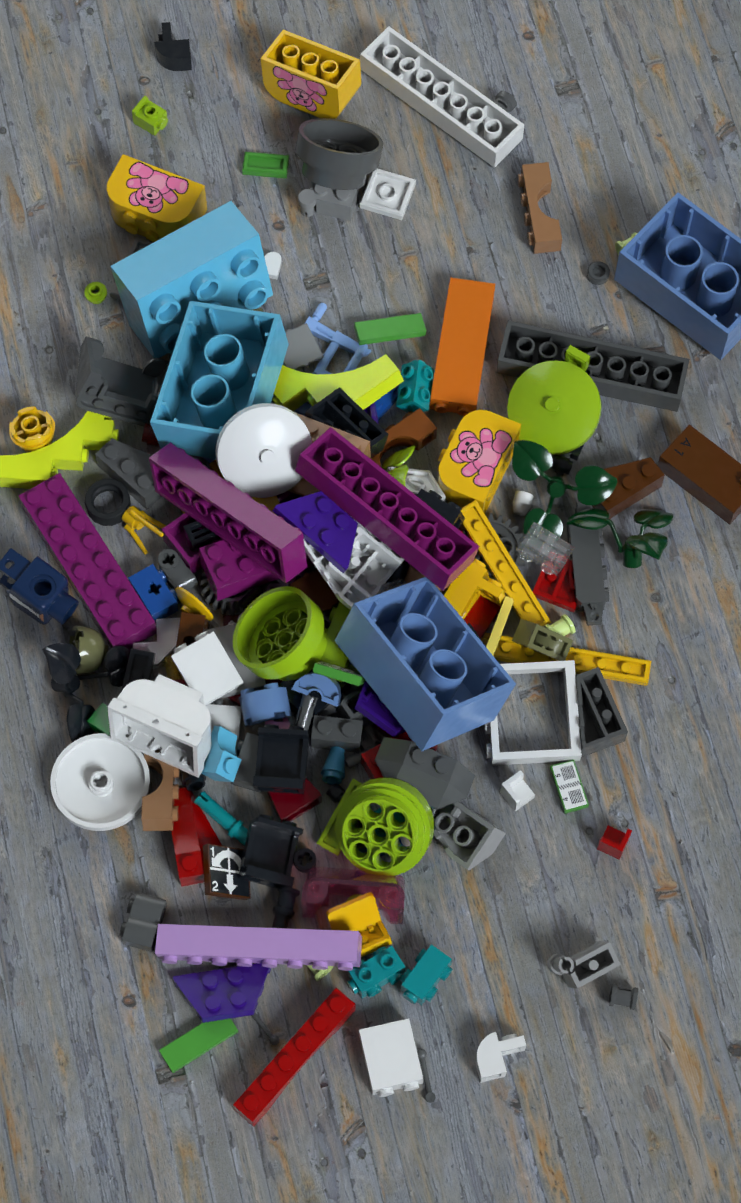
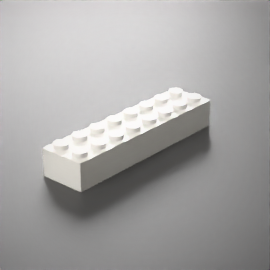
(441, 96)

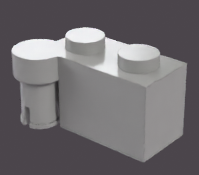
(328, 202)
(585, 964)

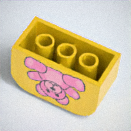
(310, 75)
(152, 199)
(477, 458)

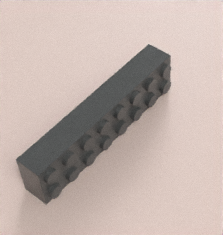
(615, 368)

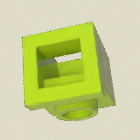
(149, 116)

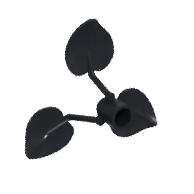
(62, 662)

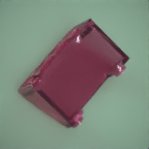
(328, 881)

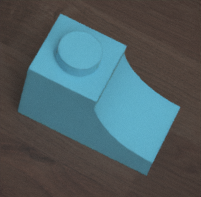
(222, 759)

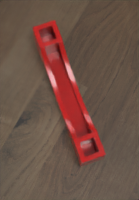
(293, 1056)

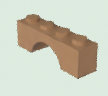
(544, 231)
(159, 807)

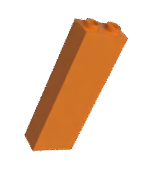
(462, 346)

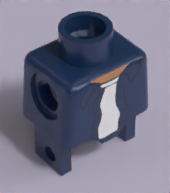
(37, 588)

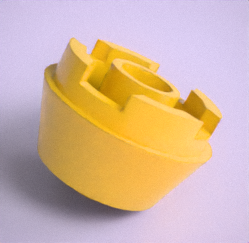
(32, 429)

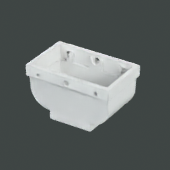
(163, 718)

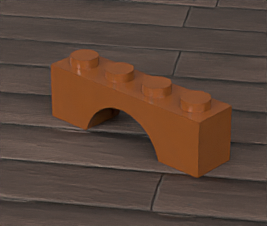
(413, 430)

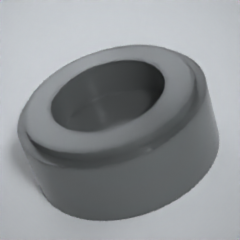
(598, 273)

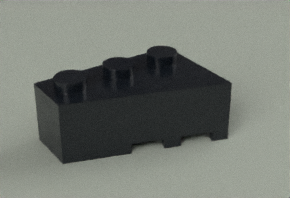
(345, 414)

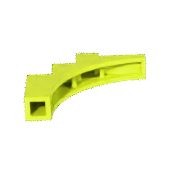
(362, 385)
(66, 453)

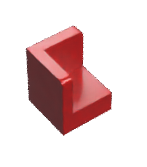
(614, 842)

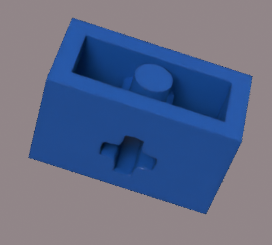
(145, 584)

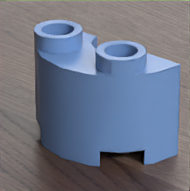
(326, 686)
(264, 704)

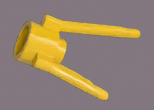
(137, 520)

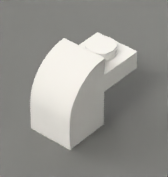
(491, 1052)

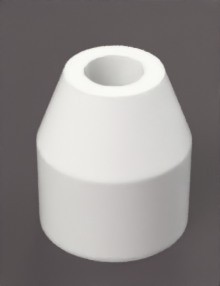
(522, 502)

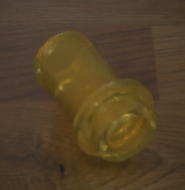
(171, 669)

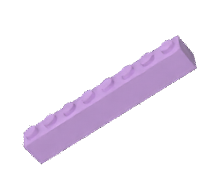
(258, 945)

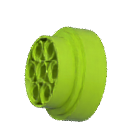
(280, 634)
(392, 797)

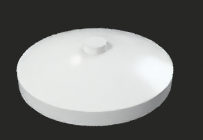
(262, 449)
(99, 782)

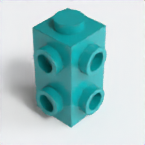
(416, 387)
(376, 972)
(422, 980)

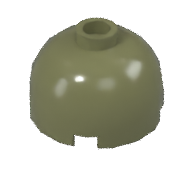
(91, 648)

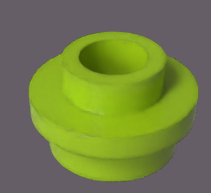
(95, 298)

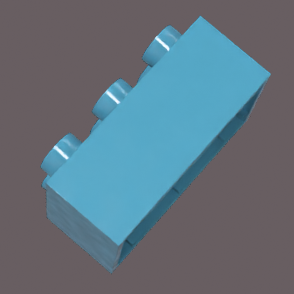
(205, 261)
(218, 367)

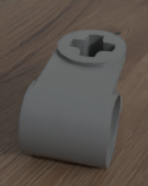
(178, 573)

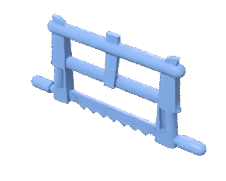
(336, 340)

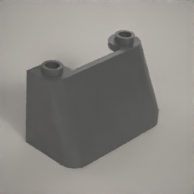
(117, 388)

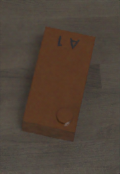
(704, 472)

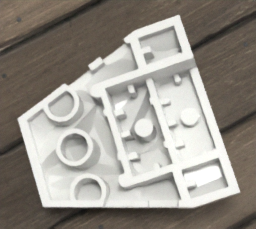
(368, 568)

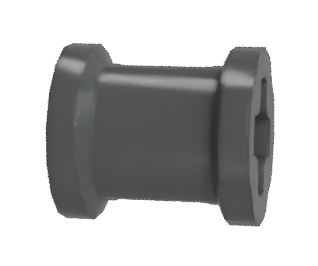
(623, 996)

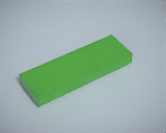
(390, 329)
(197, 1042)

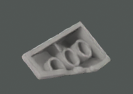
(465, 834)

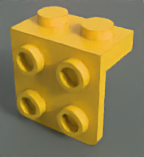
(363, 916)

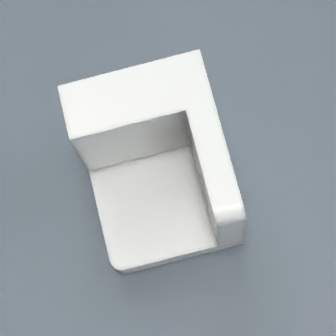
(516, 791)

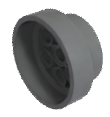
(337, 152)

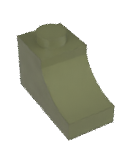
(542, 640)

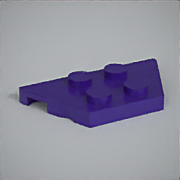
(323, 526)
(224, 991)

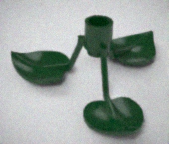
(592, 483)
(648, 543)

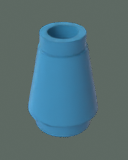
(334, 766)

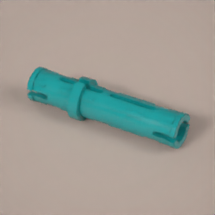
(222, 817)

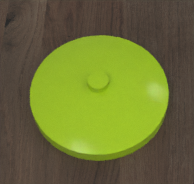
(555, 406)

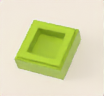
(577, 357)

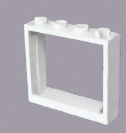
(541, 756)

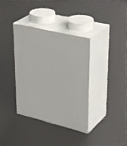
(207, 667)
(391, 1057)

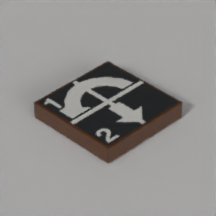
(222, 872)

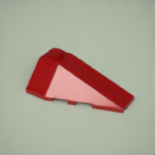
(189, 837)

